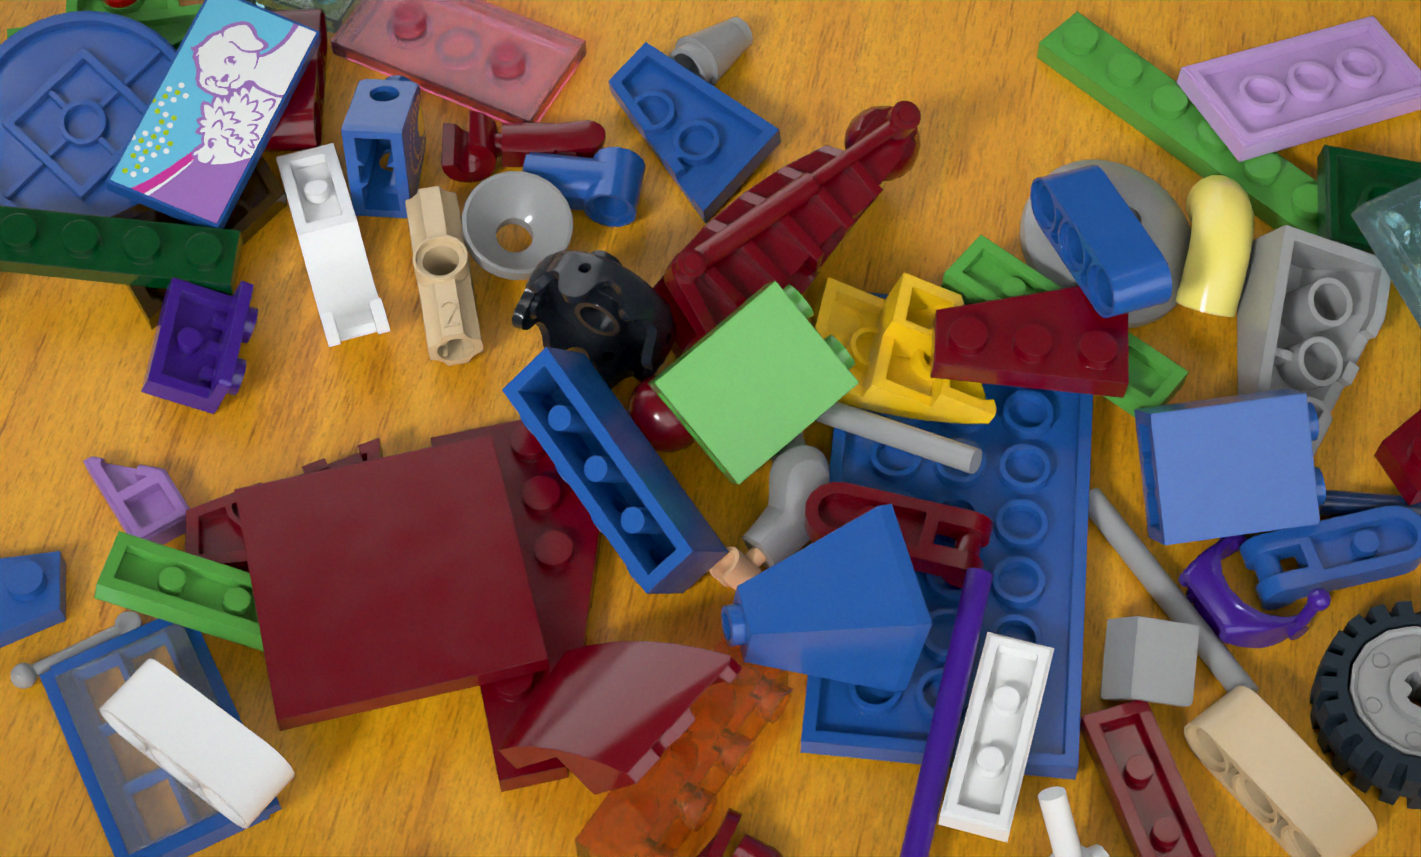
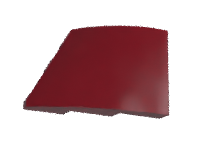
(615, 709)

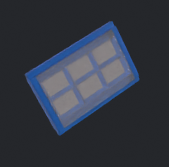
(136, 799)

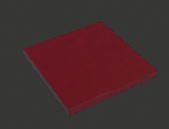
(388, 582)

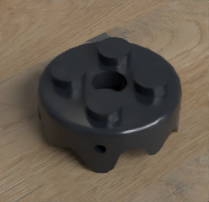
(598, 310)

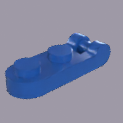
(1334, 554)

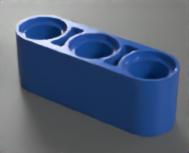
(1100, 241)

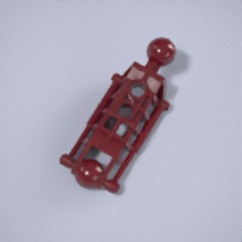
(776, 234)

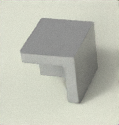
(1149, 661)

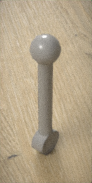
(25, 675)

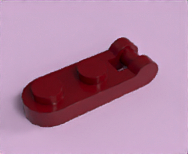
(919, 521)

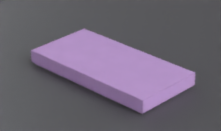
(1304, 87)

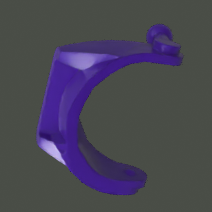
(1231, 617)

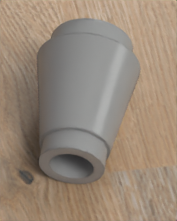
(713, 49)

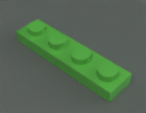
(991, 273)

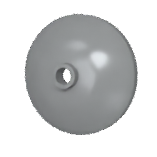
(1153, 209)

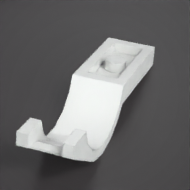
(331, 244)

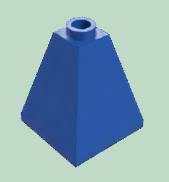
(837, 608)

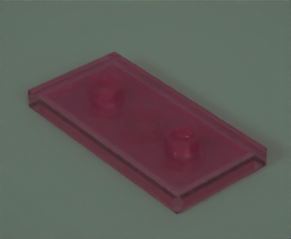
(464, 53)

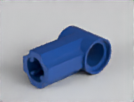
(600, 186)

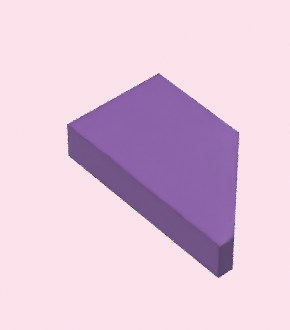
(141, 499)

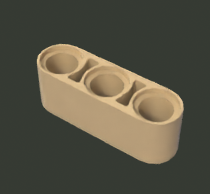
(1279, 778)

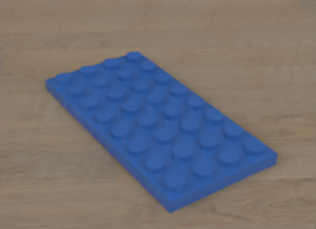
(1038, 498)

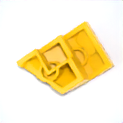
(893, 351)

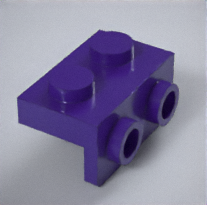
(199, 345)

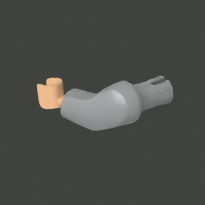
(780, 527)

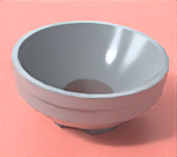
(522, 201)

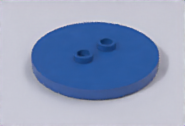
(70, 107)

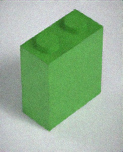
(756, 381)

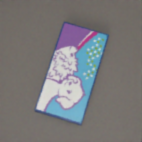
(214, 112)

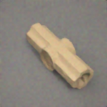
(446, 299)

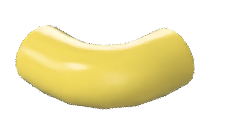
(1217, 246)

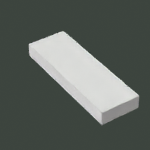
(996, 737)

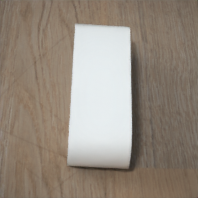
(197, 743)

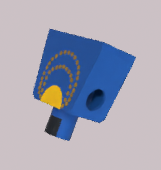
(379, 121)

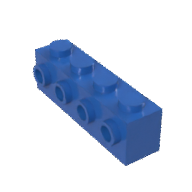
(614, 471)

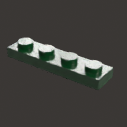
(117, 249)

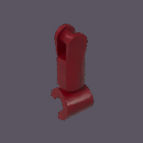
(474, 154)

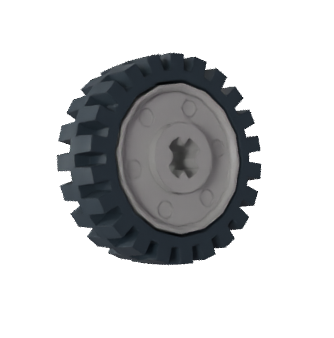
(1366, 702)

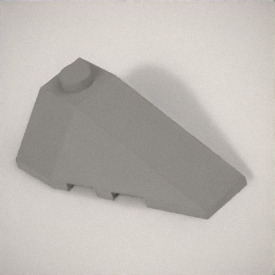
(1307, 317)

